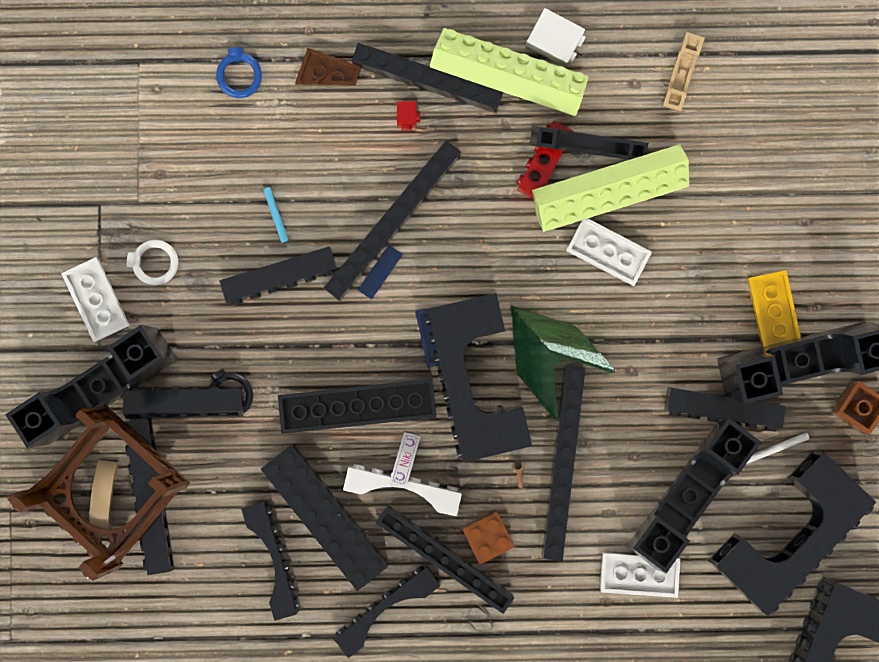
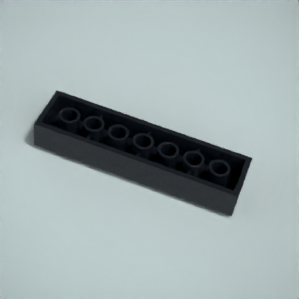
(357, 406)
(325, 517)

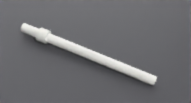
(778, 447)

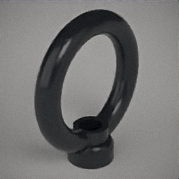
(221, 376)

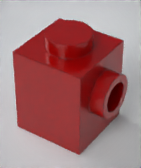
(407, 115)

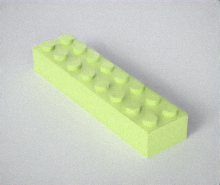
(509, 71)
(611, 187)

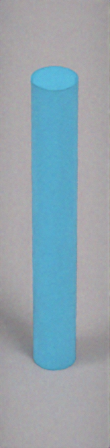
(275, 214)

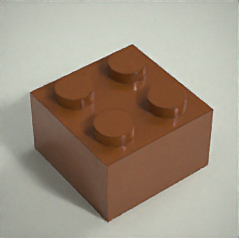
(858, 407)
(487, 537)

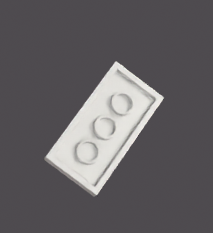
(609, 251)
(95, 300)
(635, 576)

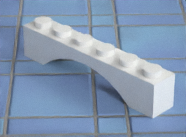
(442, 499)

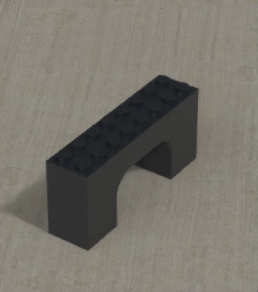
(130, 364)
(764, 370)
(477, 431)
(712, 465)
(836, 509)
(833, 616)

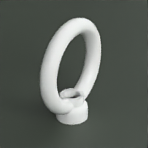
(134, 262)

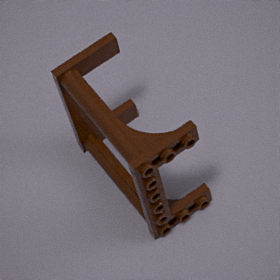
(43, 494)

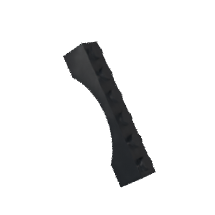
(587, 143)
(259, 520)
(419, 585)

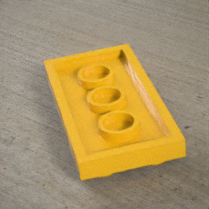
(773, 308)

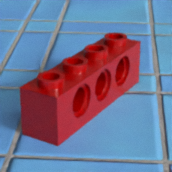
(525, 183)

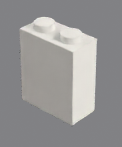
(556, 38)

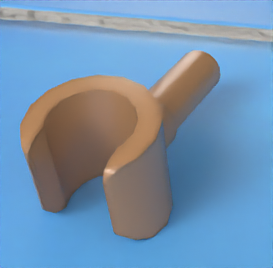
(519, 474)

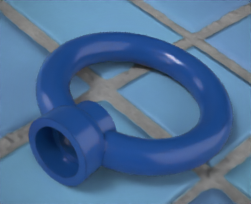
(235, 55)

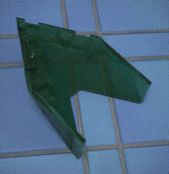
(543, 343)

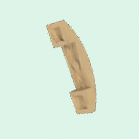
(683, 71)
(102, 495)

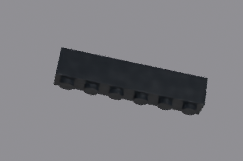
(278, 275)
(183, 403)
(724, 407)

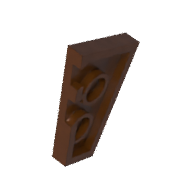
(326, 70)

